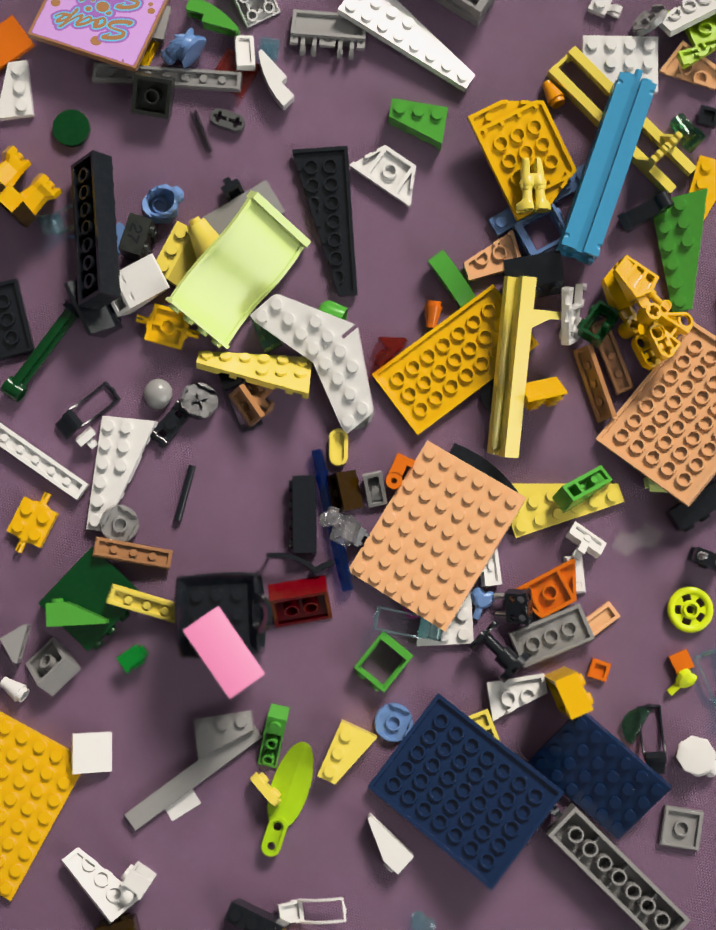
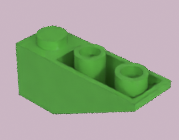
(273, 735)

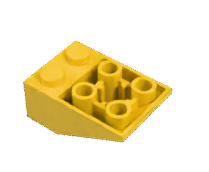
(544, 391)

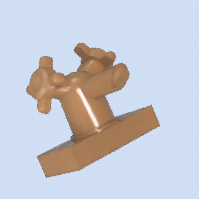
(249, 404)

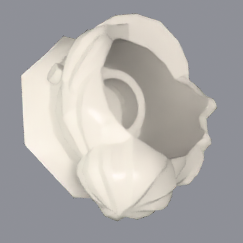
(697, 757)

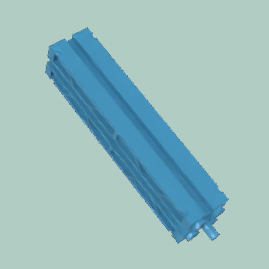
(606, 167)

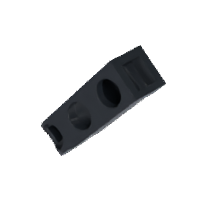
(646, 211)

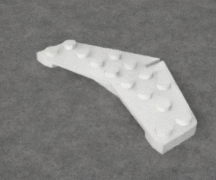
(320, 340)

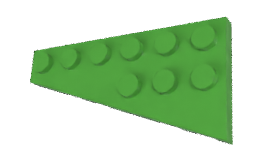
(679, 241)

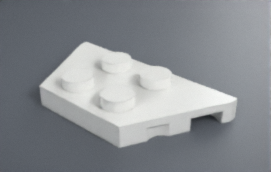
(388, 172)

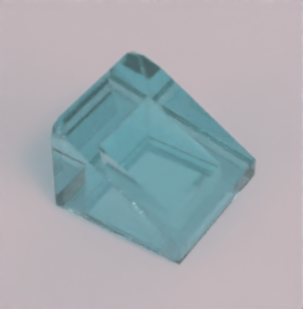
(270, 47)

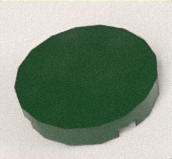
(71, 128)

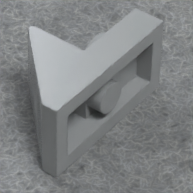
(374, 488)

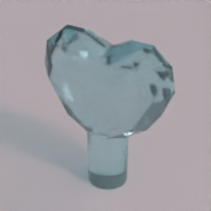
(421, 922)

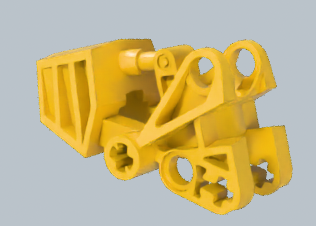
(654, 324)

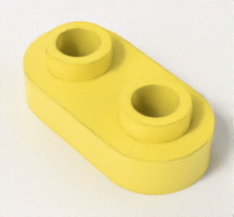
(271, 794)

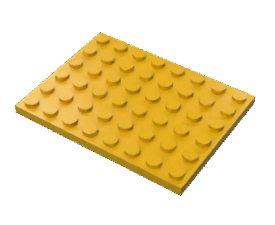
(32, 794)

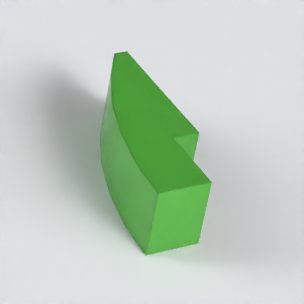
(211, 17)
(451, 278)

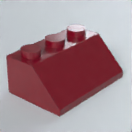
(300, 601)

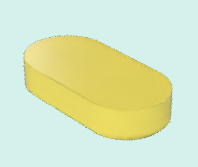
(338, 447)

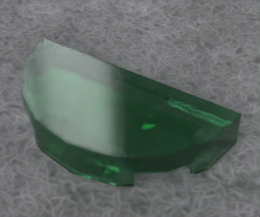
(633, 723)

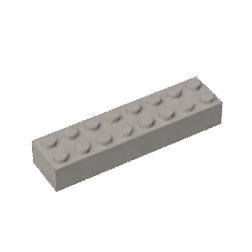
(615, 872)

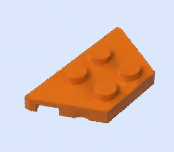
(553, 589)

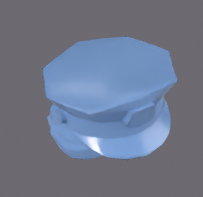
(184, 48)
(162, 203)

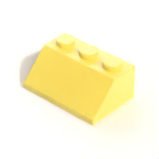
(176, 255)

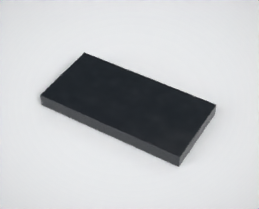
(14, 324)

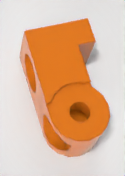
(394, 477)

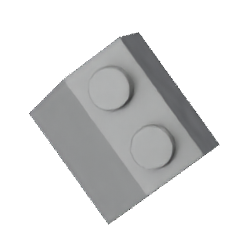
(52, 666)

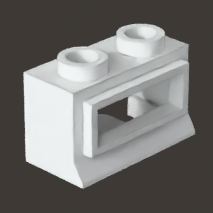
(138, 879)

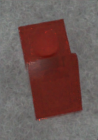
(392, 345)

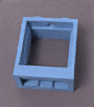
(523, 238)

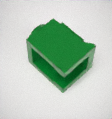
(133, 658)

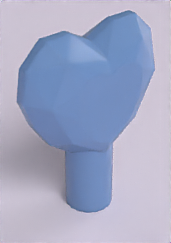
(481, 600)

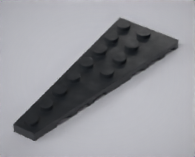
(328, 193)

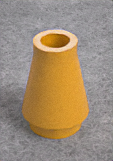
(553, 95)

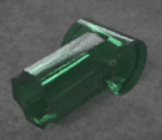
(691, 135)
(268, 341)

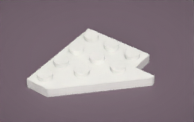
(623, 54)

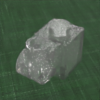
(344, 529)

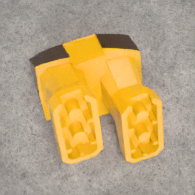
(26, 204)

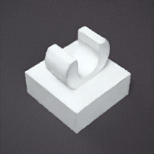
(87, 437)

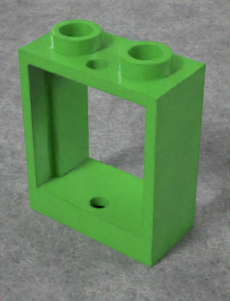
(375, 683)

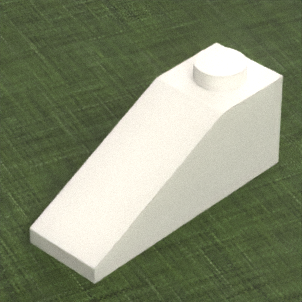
(393, 851)

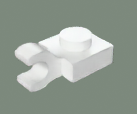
(604, 7)

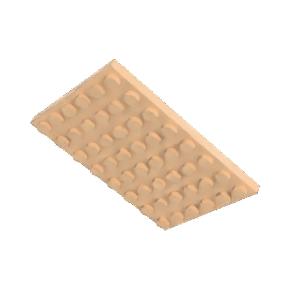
(671, 420)
(437, 535)

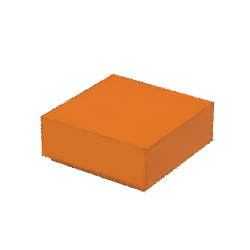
(681, 660)
(598, 670)

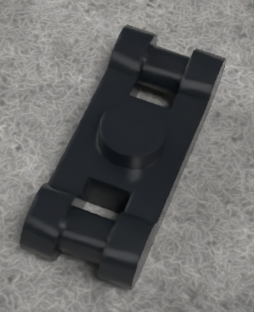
(170, 424)

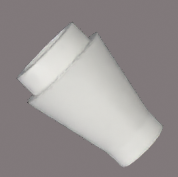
(14, 689)

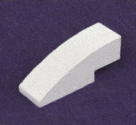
(275, 81)

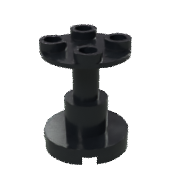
(505, 656)

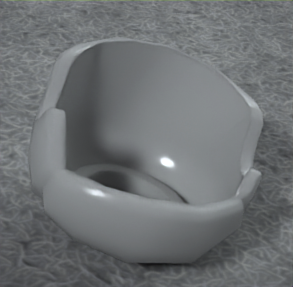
(157, 393)

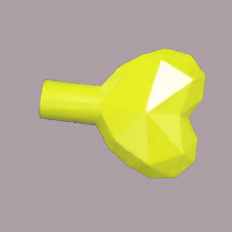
(683, 680)

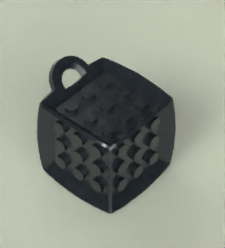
(237, 595)

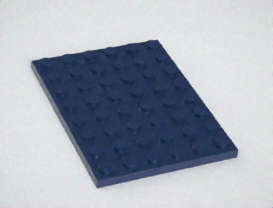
(466, 790)

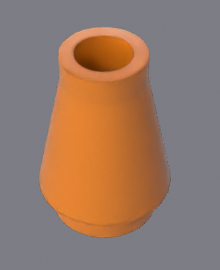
(432, 313)

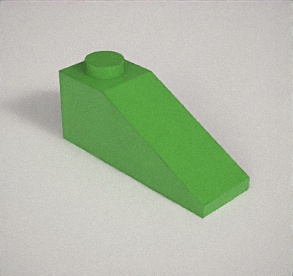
(581, 488)
(69, 614)

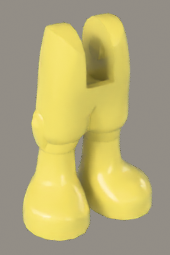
(527, 182)

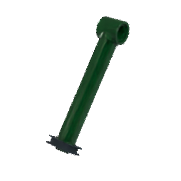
(16, 386)

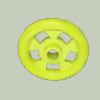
(695, 625)

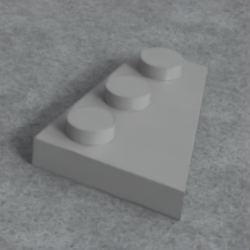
(220, 730)

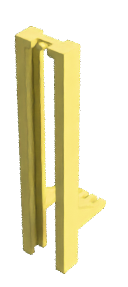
(665, 142)
(511, 365)

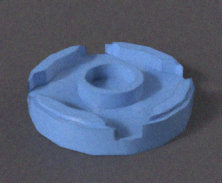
(393, 722)

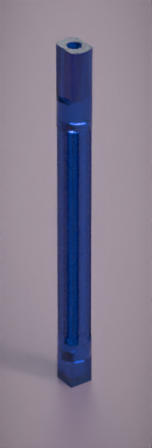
(339, 551)

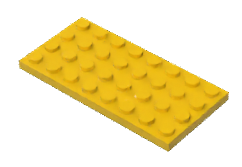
(445, 363)

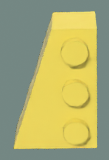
(344, 750)

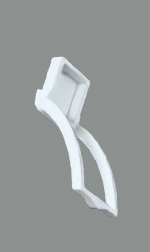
(293, 911)

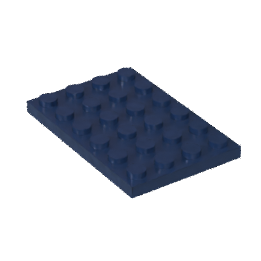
(600, 774)

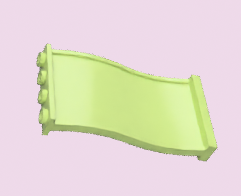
(238, 270)

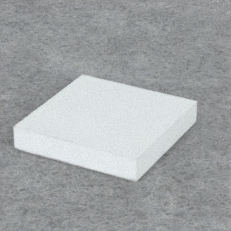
(91, 752)

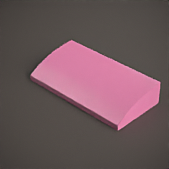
(224, 652)

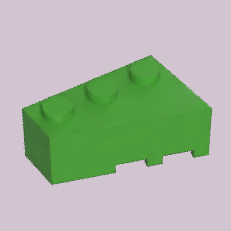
(419, 120)

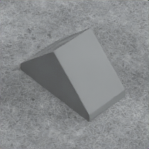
(16, 642)

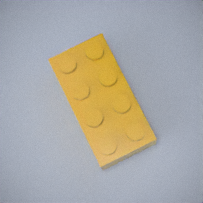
(569, 692)

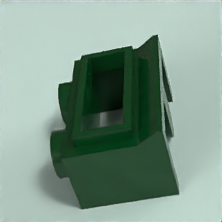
(584, 325)

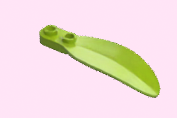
(293, 782)

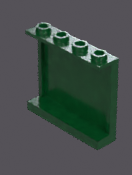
(88, 587)

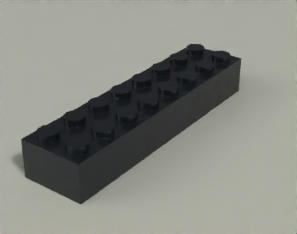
(95, 231)

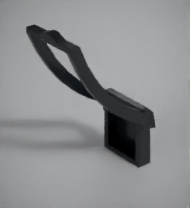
(229, 383)
(71, 423)
(315, 569)
(657, 759)

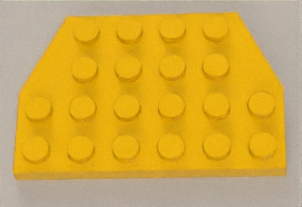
(519, 131)

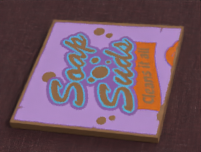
(100, 29)

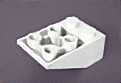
(256, 10)
(139, 285)

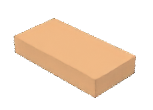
(602, 617)

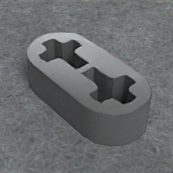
(228, 116)

